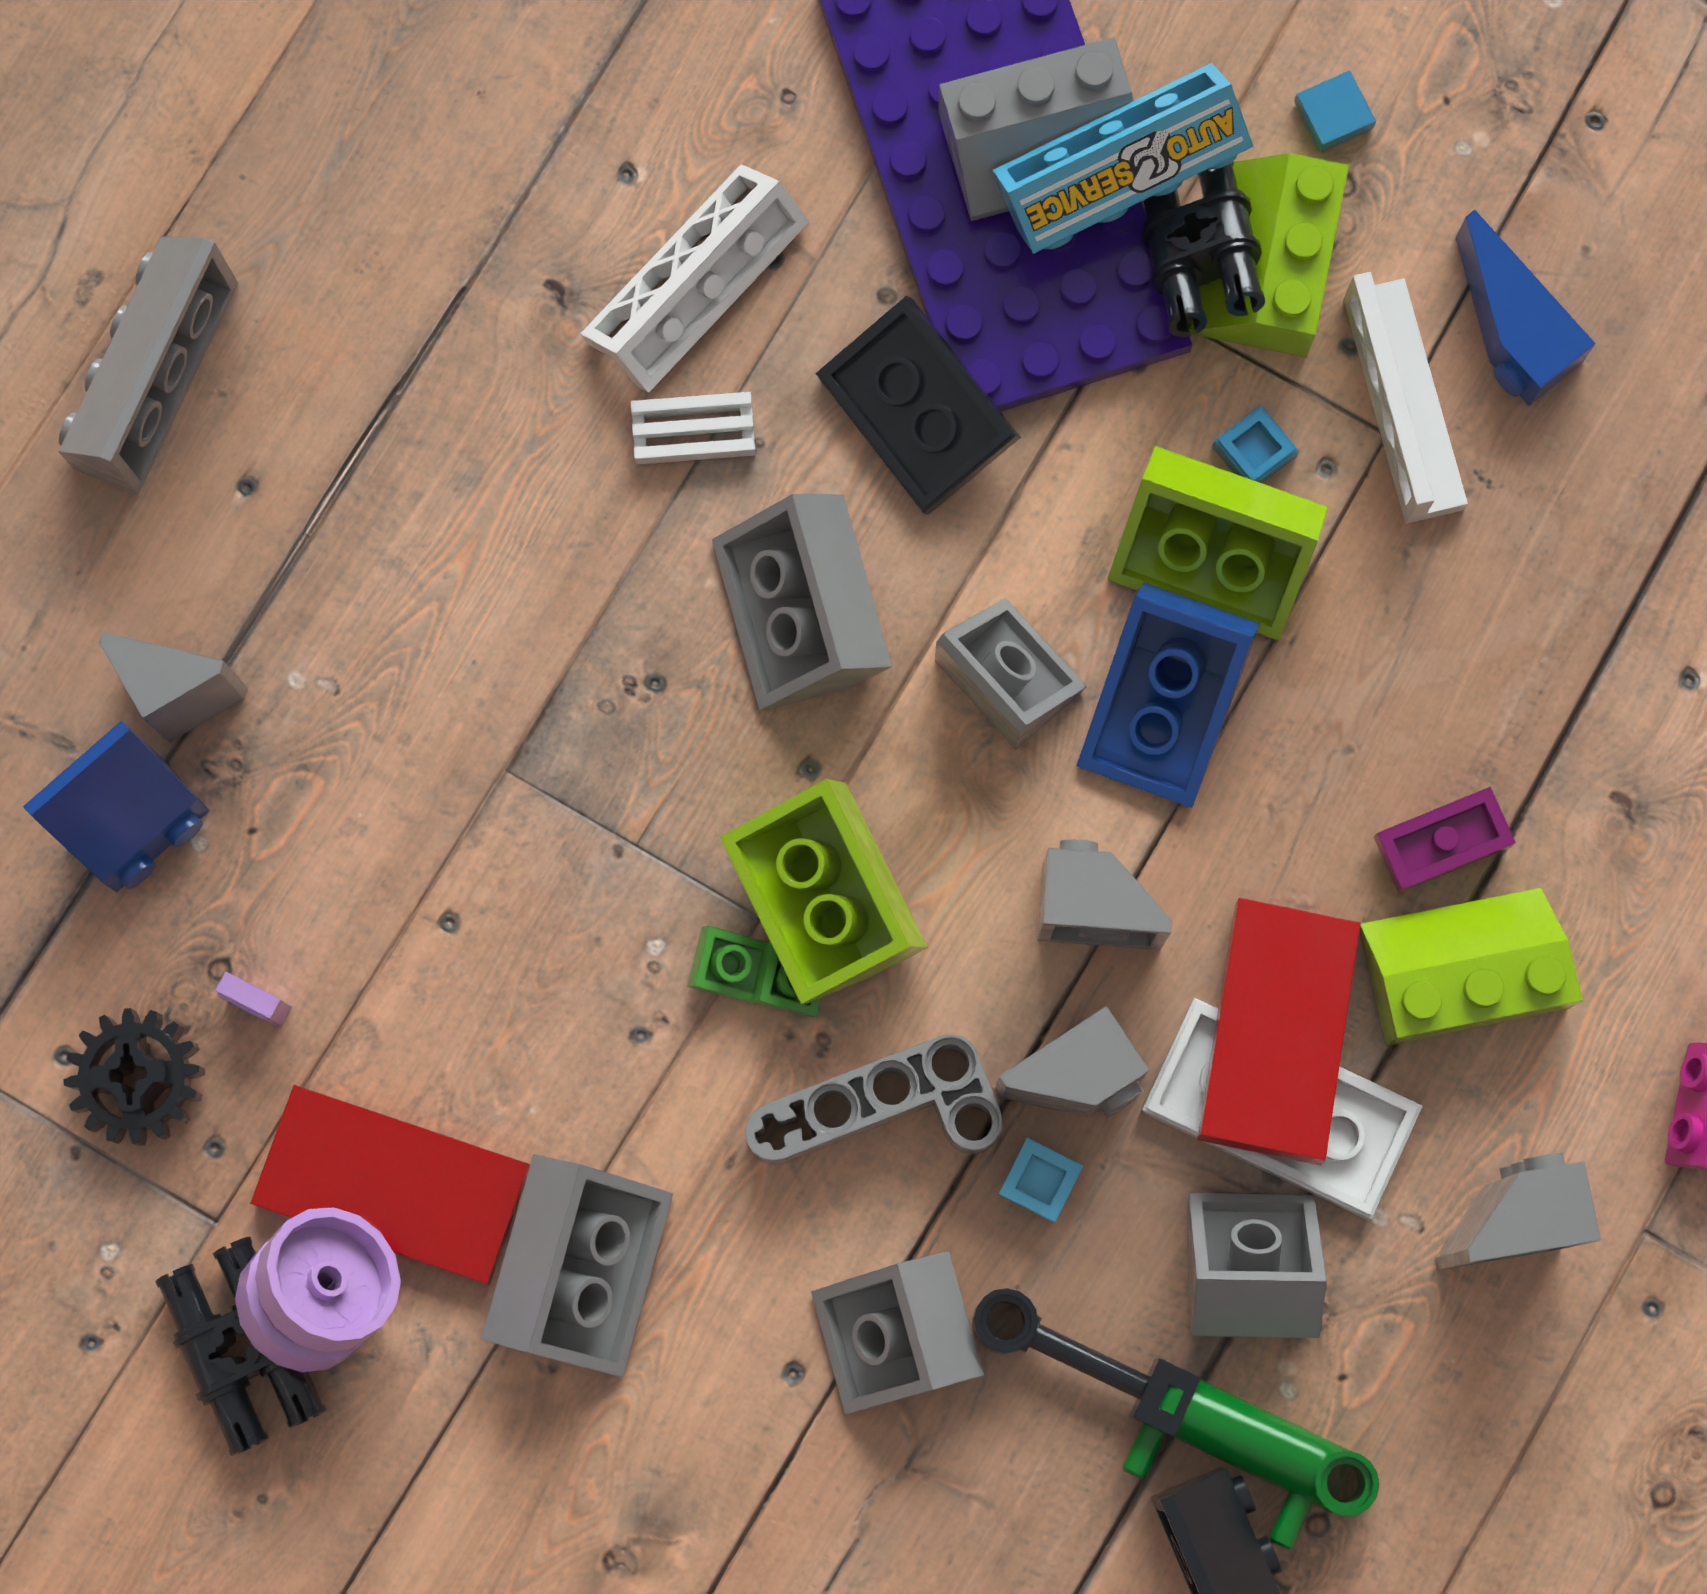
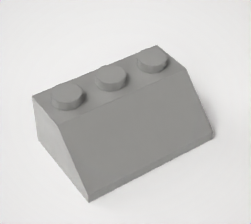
(1022, 107)
(801, 600)
(1527, 1212)
(577, 1265)

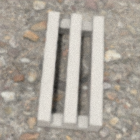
(693, 406)

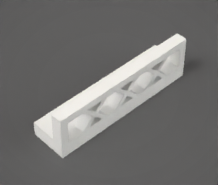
(701, 279)
(1404, 398)

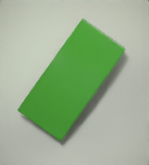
(744, 971)

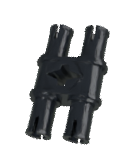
(1200, 245)
(225, 1379)

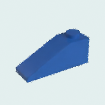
(1521, 322)

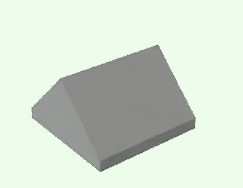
(1007, 671)
(171, 685)

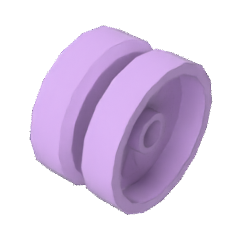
(317, 1289)

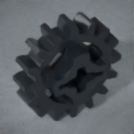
(135, 1103)

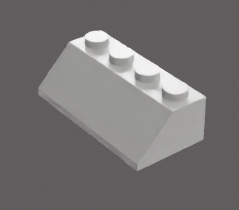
(148, 362)

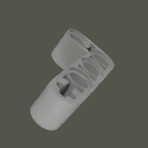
(869, 1112)

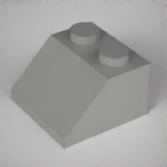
(1096, 901)
(1079, 1071)
(1255, 1265)
(897, 1332)

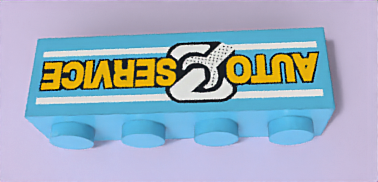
(1124, 158)

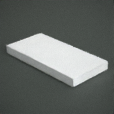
(1364, 1136)

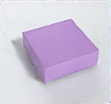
(252, 999)

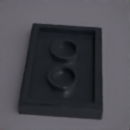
(917, 405)

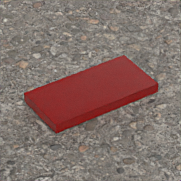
(1279, 1032)
(415, 1186)

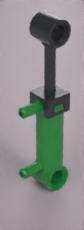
(1204, 1417)

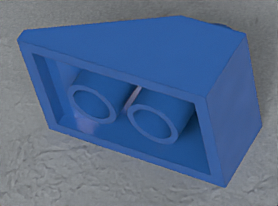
(1167, 694)
(118, 808)

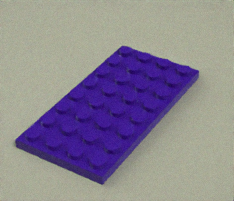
(1009, 315)

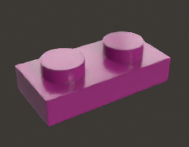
(1444, 839)

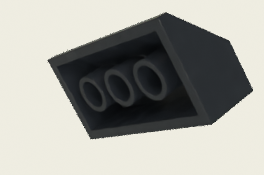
(1214, 1536)

